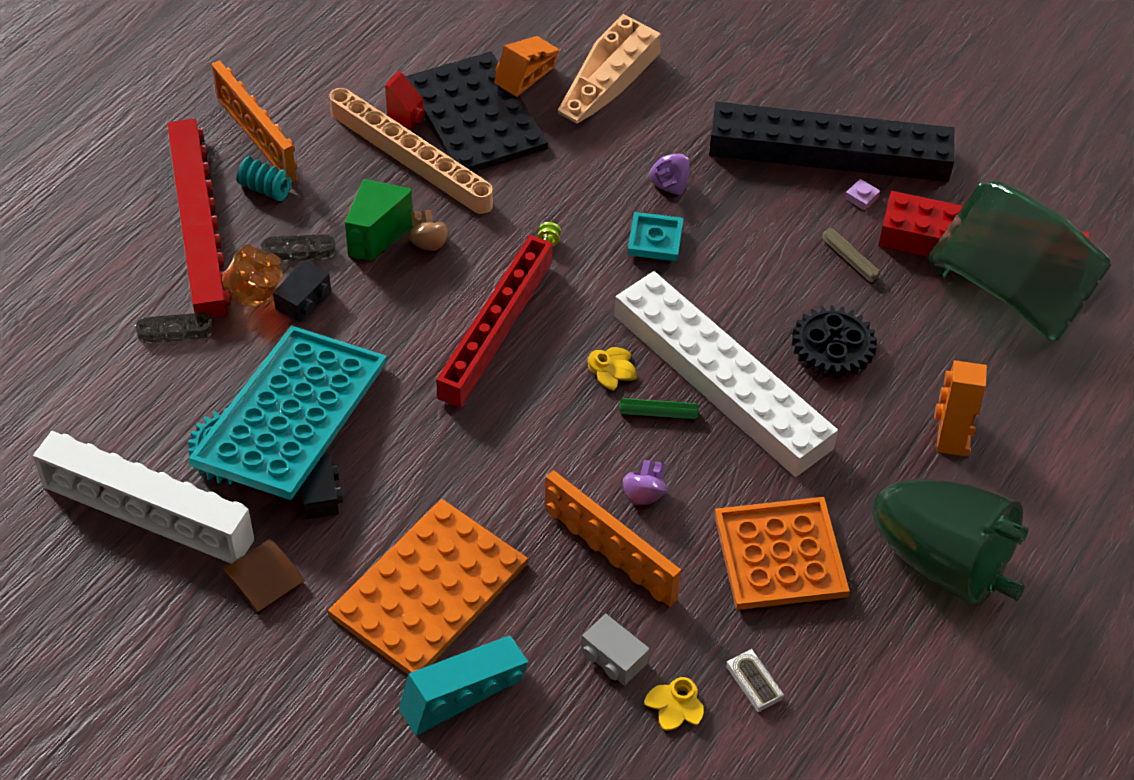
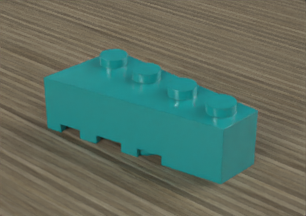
(460, 682)

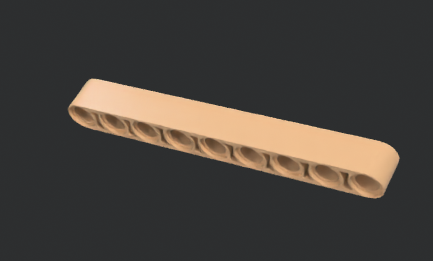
(412, 151)

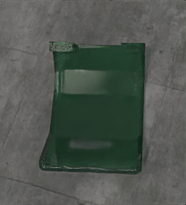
(1022, 256)

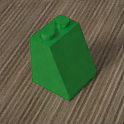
(377, 218)

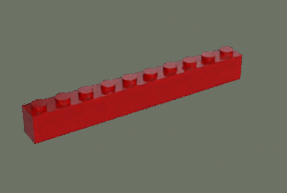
(196, 218)

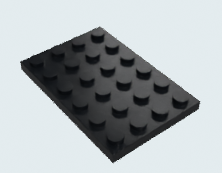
(474, 116)

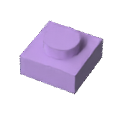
(862, 194)

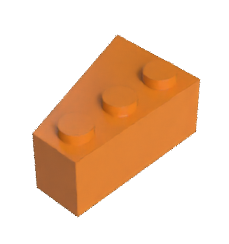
(524, 64)
(959, 406)

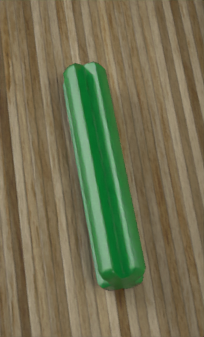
(659, 408)

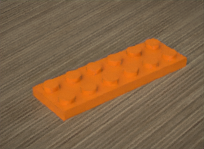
(254, 120)
(612, 539)

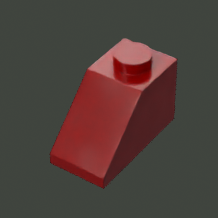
(403, 101)

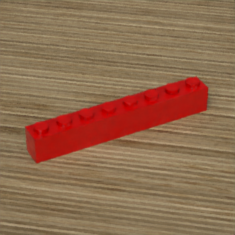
(494, 321)

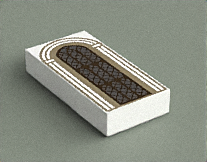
(754, 680)

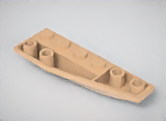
(610, 67)

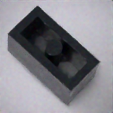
(302, 291)
(319, 490)

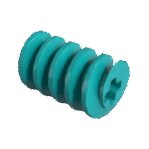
(264, 179)

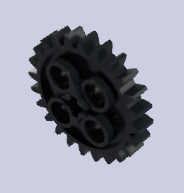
(834, 341)

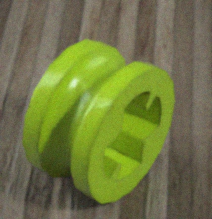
(550, 232)

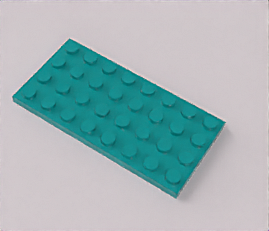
(288, 412)

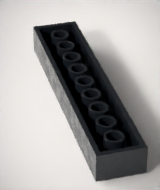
(832, 141)

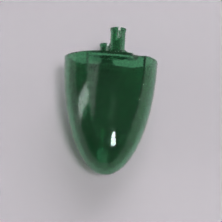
(953, 534)

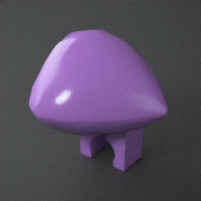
(671, 173)
(647, 486)

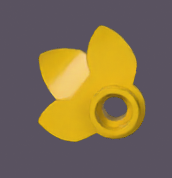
(612, 366)
(675, 707)

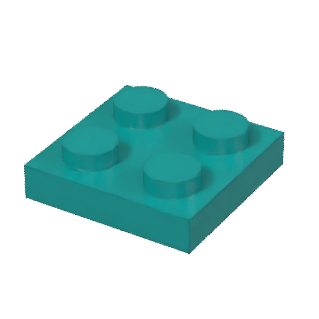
(655, 236)

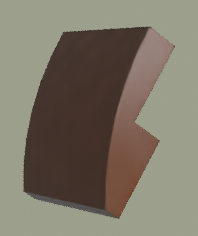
(263, 575)

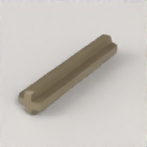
(851, 255)

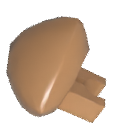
(427, 234)

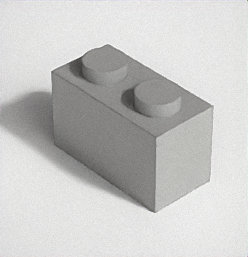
(614, 649)

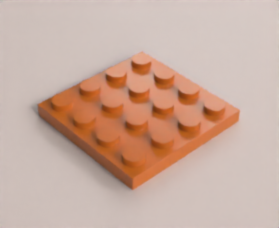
(780, 553)

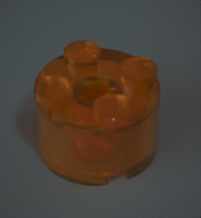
(252, 275)

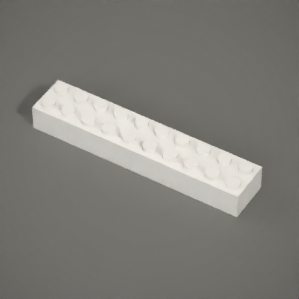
(726, 374)

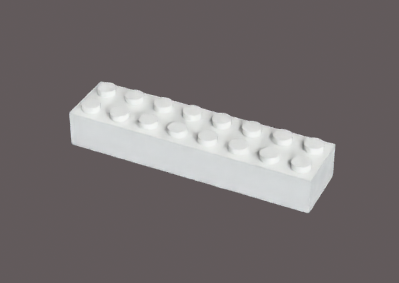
(144, 497)

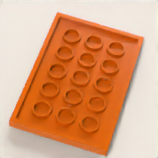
(428, 588)

